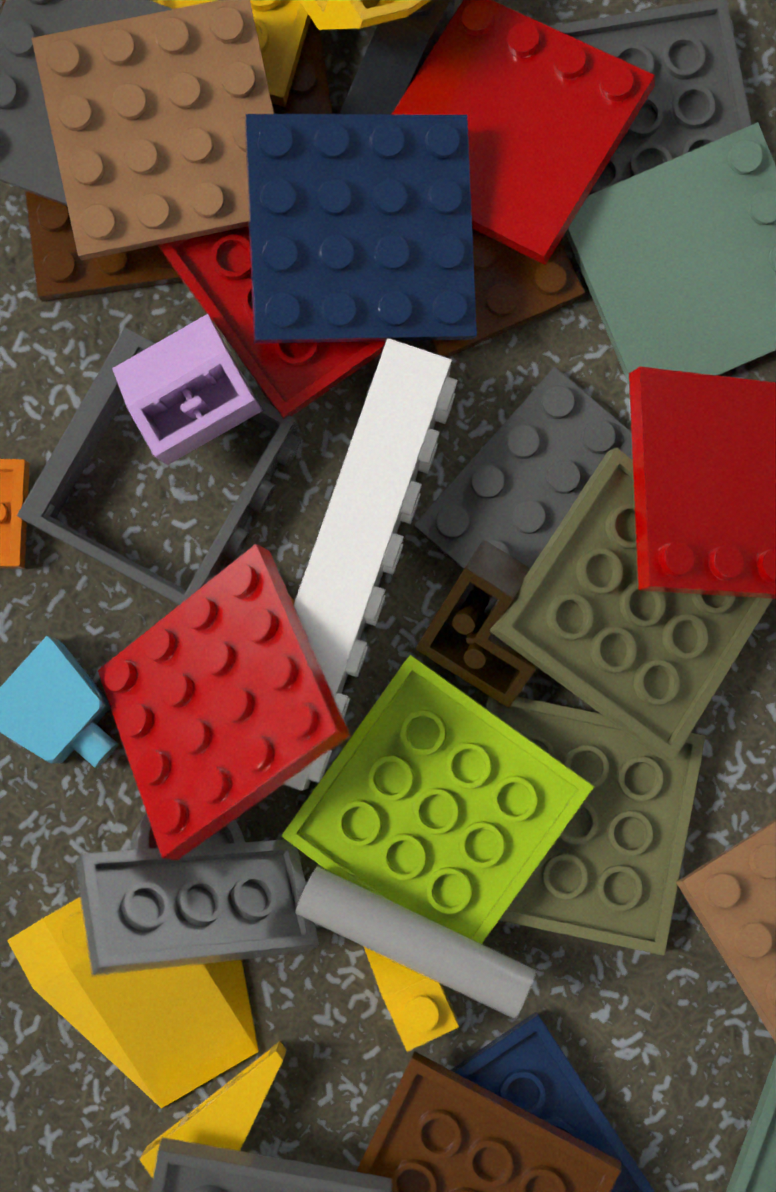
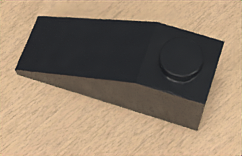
(395, 58)

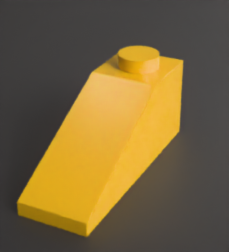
(228, 1113)

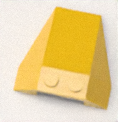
(155, 1025)

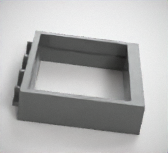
(83, 438)

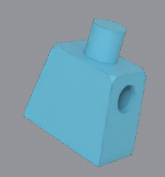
(55, 707)

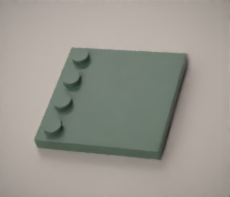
(686, 258)

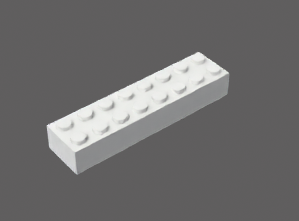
(365, 513)

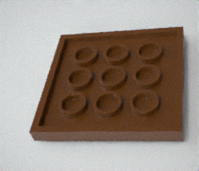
(463, 1138)

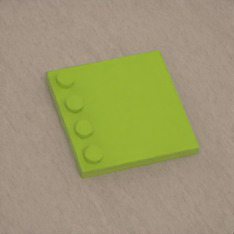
(438, 805)

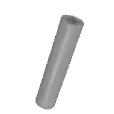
(416, 942)

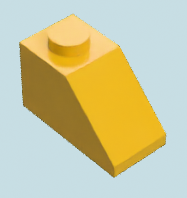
(413, 1000)

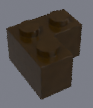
(461, 632)

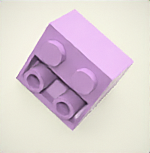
(185, 390)

